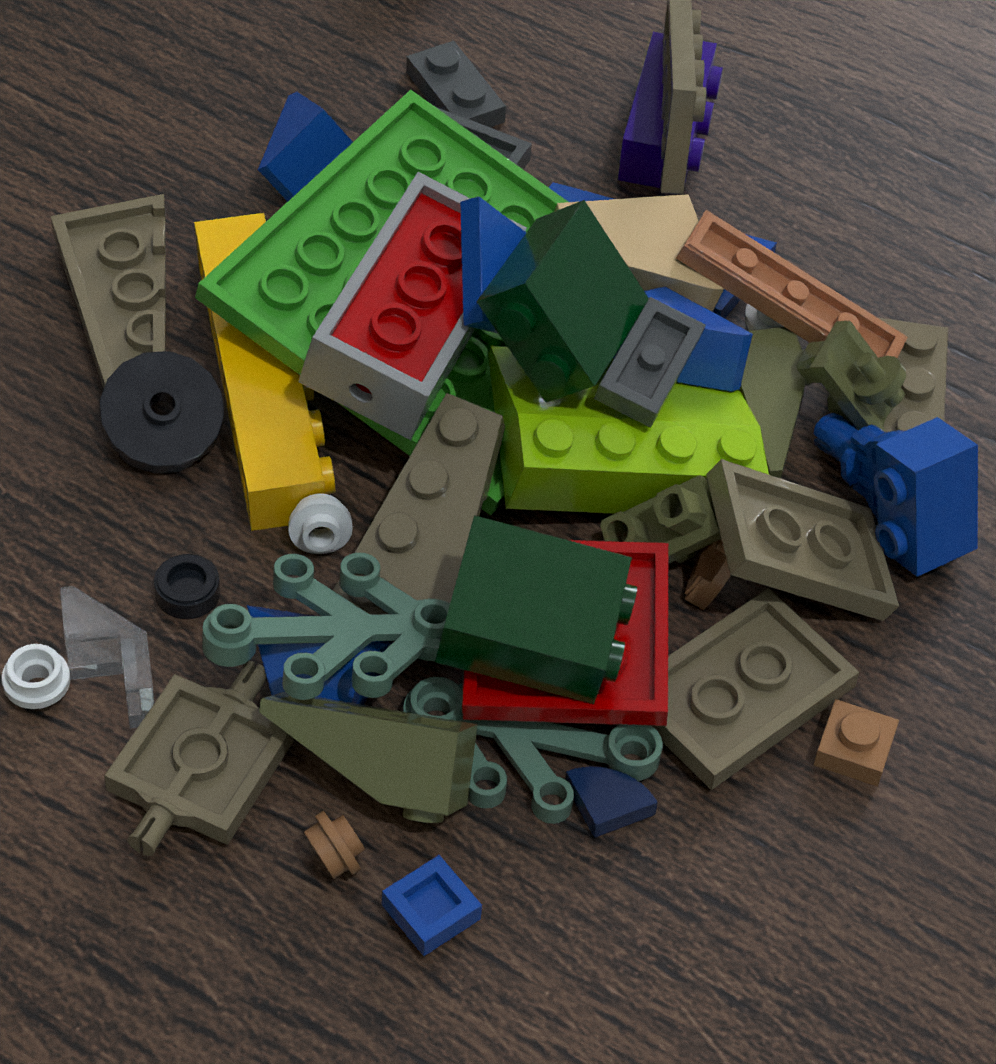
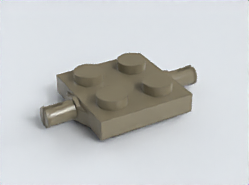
(198, 759)

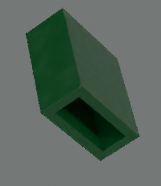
(564, 301)
(537, 611)

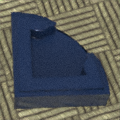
(609, 798)

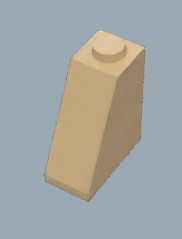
(649, 238)

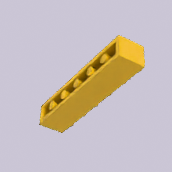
(264, 401)

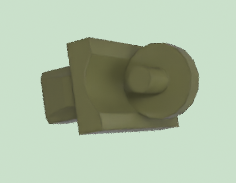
(858, 381)
(675, 516)

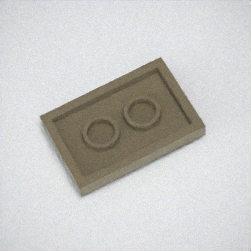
(801, 541)
(748, 687)

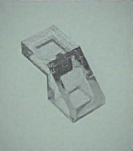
(107, 645)

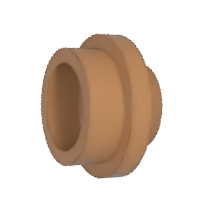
(335, 844)

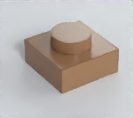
(856, 742)

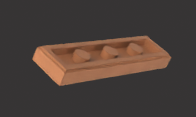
(779, 286)

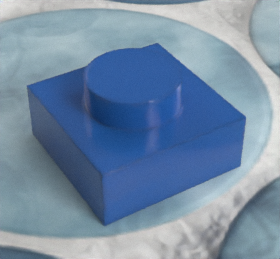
(431, 905)

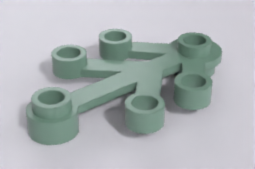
(413, 625)
(519, 744)

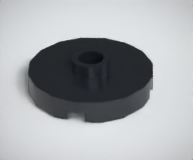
(155, 440)

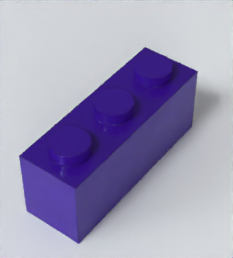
(643, 134)

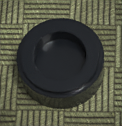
(187, 586)

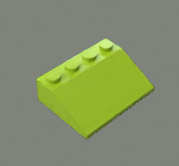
(599, 461)

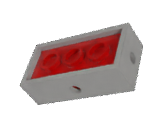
(398, 315)

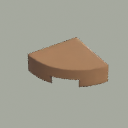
(708, 575)

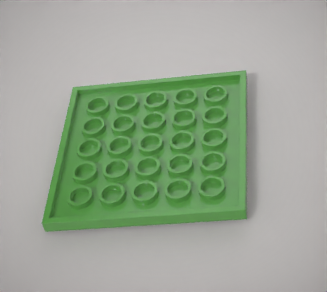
(303, 255)

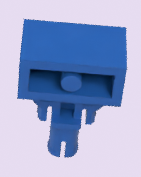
(916, 485)

